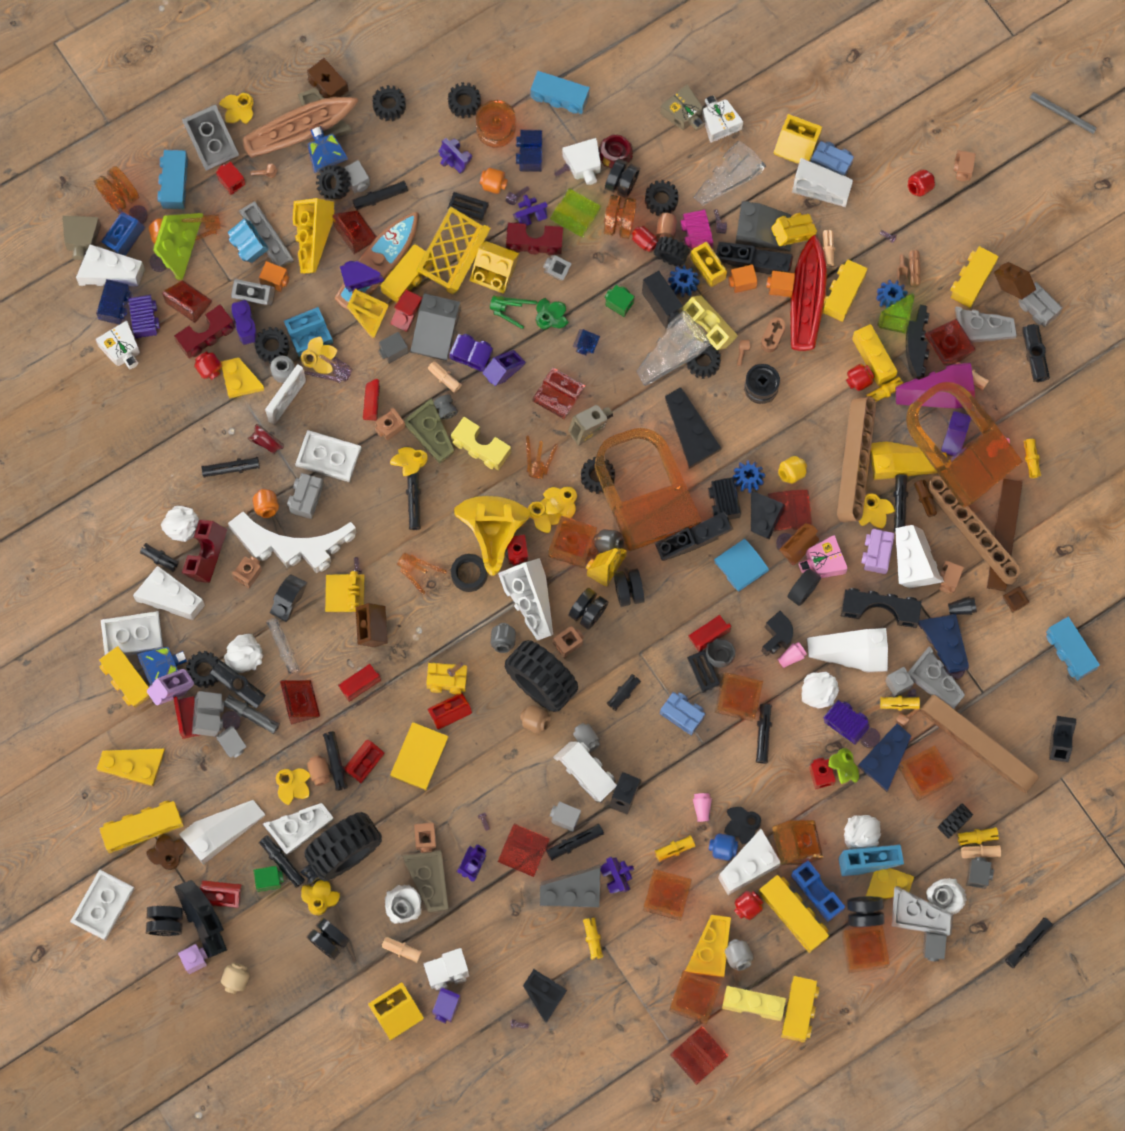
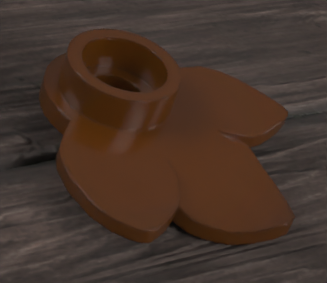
(166, 849)

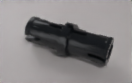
(159, 557)
(623, 692)

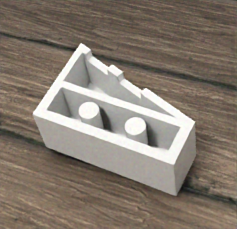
(821, 183)
(105, 264)
(914, 558)
(169, 594)
(750, 864)

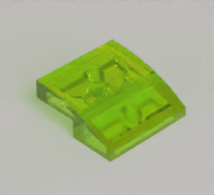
(575, 212)

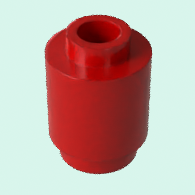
(644, 238)

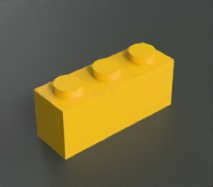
(405, 275)
(973, 276)
(844, 290)
(874, 355)
(124, 677)
(800, 1009)

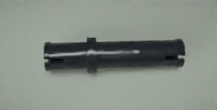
(372, 198)
(210, 470)
(900, 501)
(414, 523)
(763, 733)
(337, 769)
(575, 842)
(277, 855)
(1022, 949)

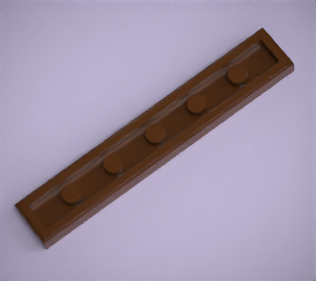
(1005, 526)

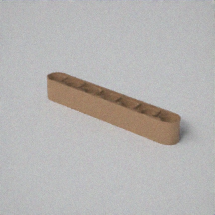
(856, 459)
(975, 539)
(979, 743)

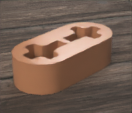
(776, 336)

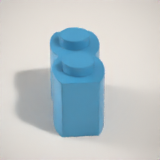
(247, 240)

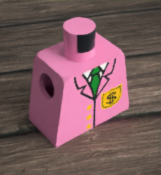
(825, 559)

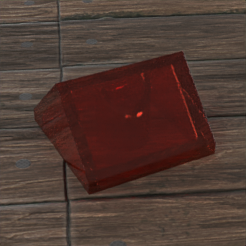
(353, 230)
(186, 300)
(950, 342)
(299, 700)

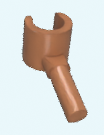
(270, 171)
(902, 269)
(743, 345)
(902, 720)

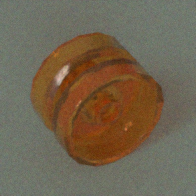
(495, 123)
(116, 189)
(619, 216)

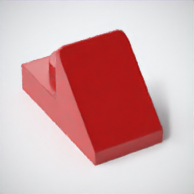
(406, 310)

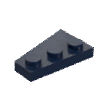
(947, 640)
(886, 756)

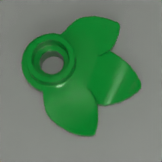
(552, 312)

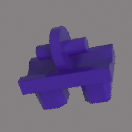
(452, 156)
(539, 210)
(472, 862)
(613, 867)

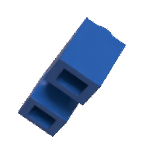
(810, 883)

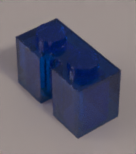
(530, 150)
(113, 301)

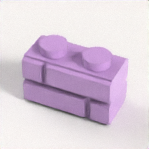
(878, 551)
(170, 686)

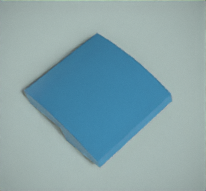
(305, 328)
(741, 565)

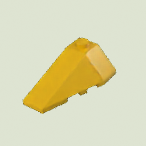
(313, 226)
(895, 459)
(605, 565)

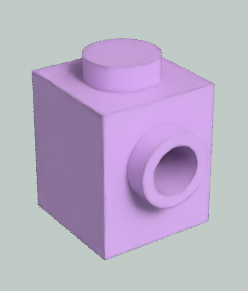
(193, 958)

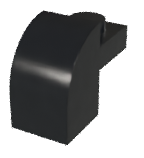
(287, 596)
(782, 632)
(1061, 739)

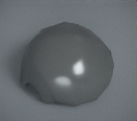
(720, 653)

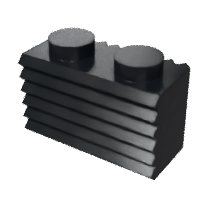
(725, 498)

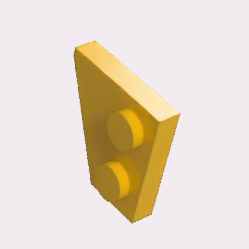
(367, 311)
(239, 378)
(885, 880)

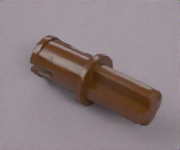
(925, 497)

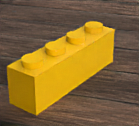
(141, 826)
(793, 913)

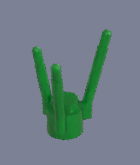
(500, 304)

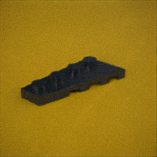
(692, 431)

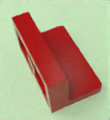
(709, 632)
(359, 682)
(184, 713)

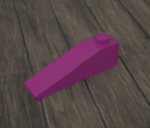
(954, 373)

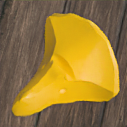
(494, 525)

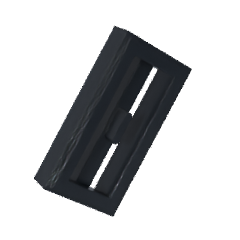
(467, 206)
(709, 686)

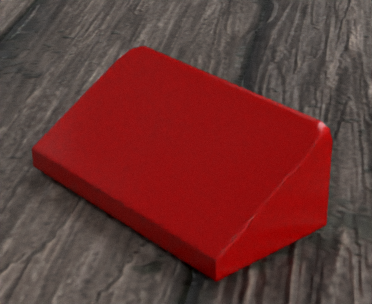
(371, 400)
(449, 711)
(364, 761)
(222, 893)

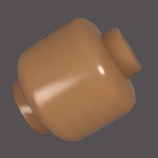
(535, 719)

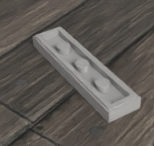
(277, 251)

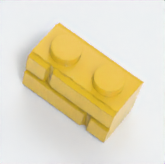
(793, 229)
(708, 264)
(440, 680)

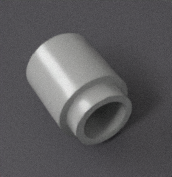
(586, 734)

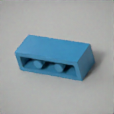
(559, 92)
(173, 179)
(1072, 649)

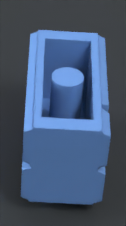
(832, 158)
(682, 713)

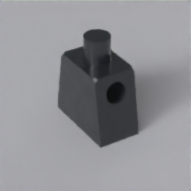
(625, 793)

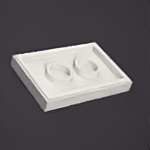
(285, 394)
(328, 456)
(132, 633)
(102, 905)

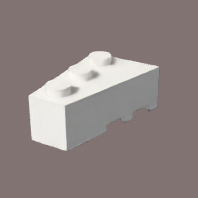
(586, 770)

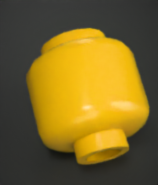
(792, 469)

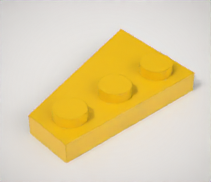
(134, 765)
(709, 953)

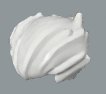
(180, 523)
(243, 653)
(819, 689)
(862, 832)
(947, 895)
(403, 904)

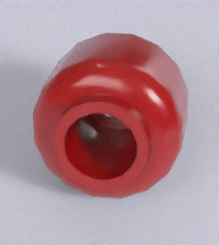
(921, 183)
(208, 365)
(860, 377)
(748, 905)

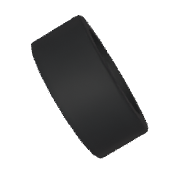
(465, 586)
(804, 587)

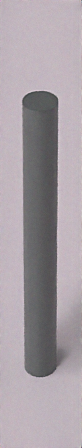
(1062, 112)

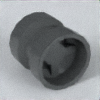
(445, 407)

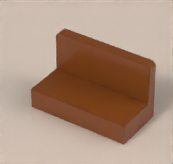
(799, 543)

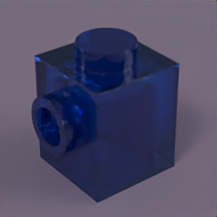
(585, 342)

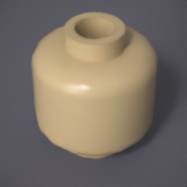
(235, 978)

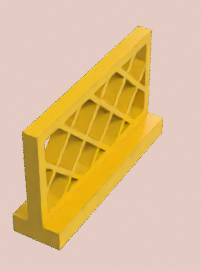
(464, 261)

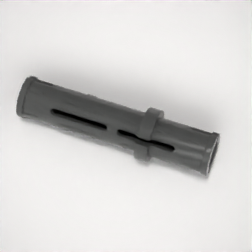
(251, 714)

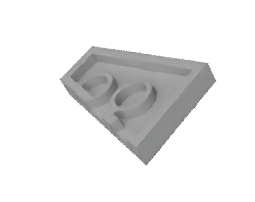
(985, 327)
(933, 678)
(919, 915)

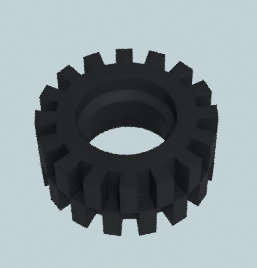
(464, 90)
(392, 112)
(341, 182)
(663, 187)
(671, 251)
(267, 335)
(708, 370)
(587, 480)
(193, 664)
(955, 820)

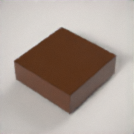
(1016, 599)

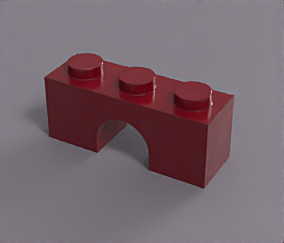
(549, 242)
(193, 342)
(211, 539)

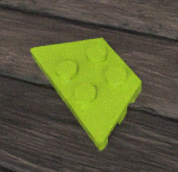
(176, 242)

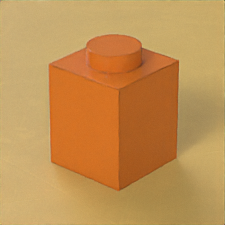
(274, 276)
(743, 279)
(781, 283)

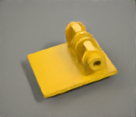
(344, 592)

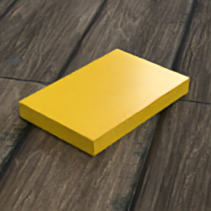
(419, 756)

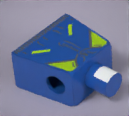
(324, 150)
(160, 663)

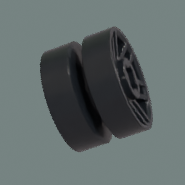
(622, 178)
(762, 383)
(629, 587)
(588, 608)
(865, 911)
(164, 920)
(328, 938)

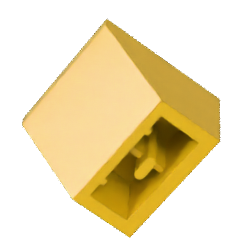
(797, 139)
(494, 266)
(396, 1011)

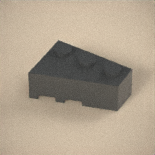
(572, 890)

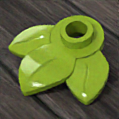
(845, 765)

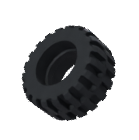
(541, 676)
(343, 846)

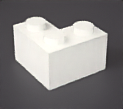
(447, 969)

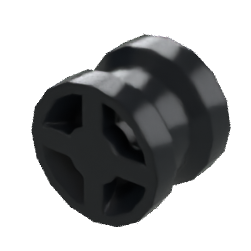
(310, 874)

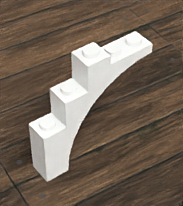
(290, 550)

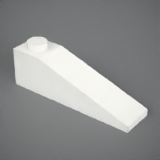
(529, 591)
(854, 649)
(217, 831)

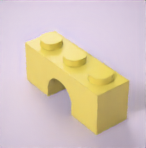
(718, 331)
(492, 454)
(754, 1002)

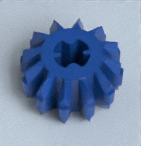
(683, 274)
(890, 288)
(752, 482)

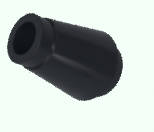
(964, 606)

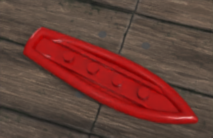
(808, 296)

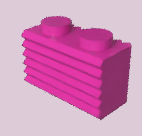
(696, 229)

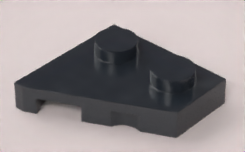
(764, 514)
(544, 993)

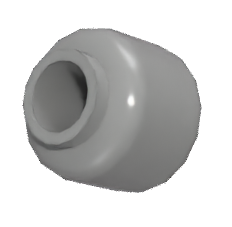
(281, 368)
(738, 954)

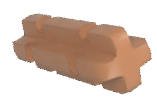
(914, 266)

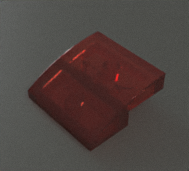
(558, 393)
(796, 511)
(523, 850)
(699, 1055)

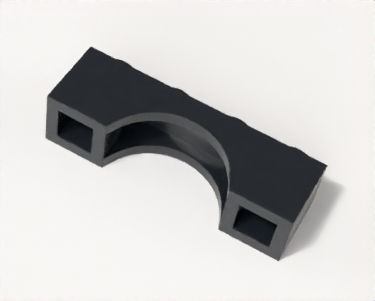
(904, 610)

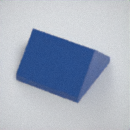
(123, 234)

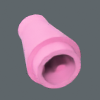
(792, 654)
(702, 805)

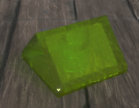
(897, 316)

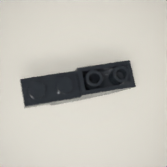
(745, 255)
(915, 345)
(694, 537)
(202, 914)

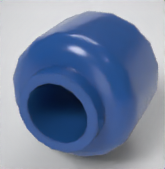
(723, 847)

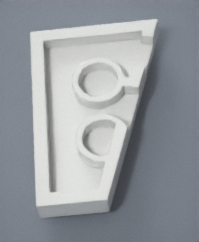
(298, 827)

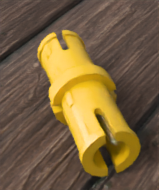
(885, 390)
(1032, 458)
(899, 702)
(978, 836)
(674, 848)
(593, 938)

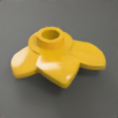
(236, 110)
(316, 348)
(410, 460)
(559, 503)
(877, 513)
(542, 520)
(294, 787)
(321, 894)

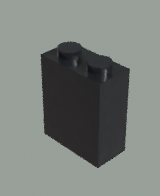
(661, 298)

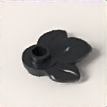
(739, 824)

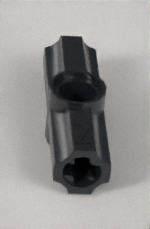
(1034, 343)
(247, 691)

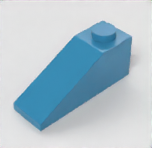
(869, 859)

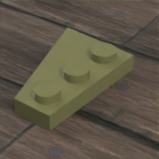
(429, 431)

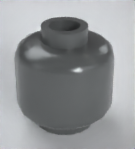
(608, 540)
(503, 638)

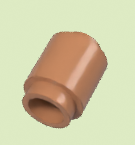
(666, 225)
(319, 770)

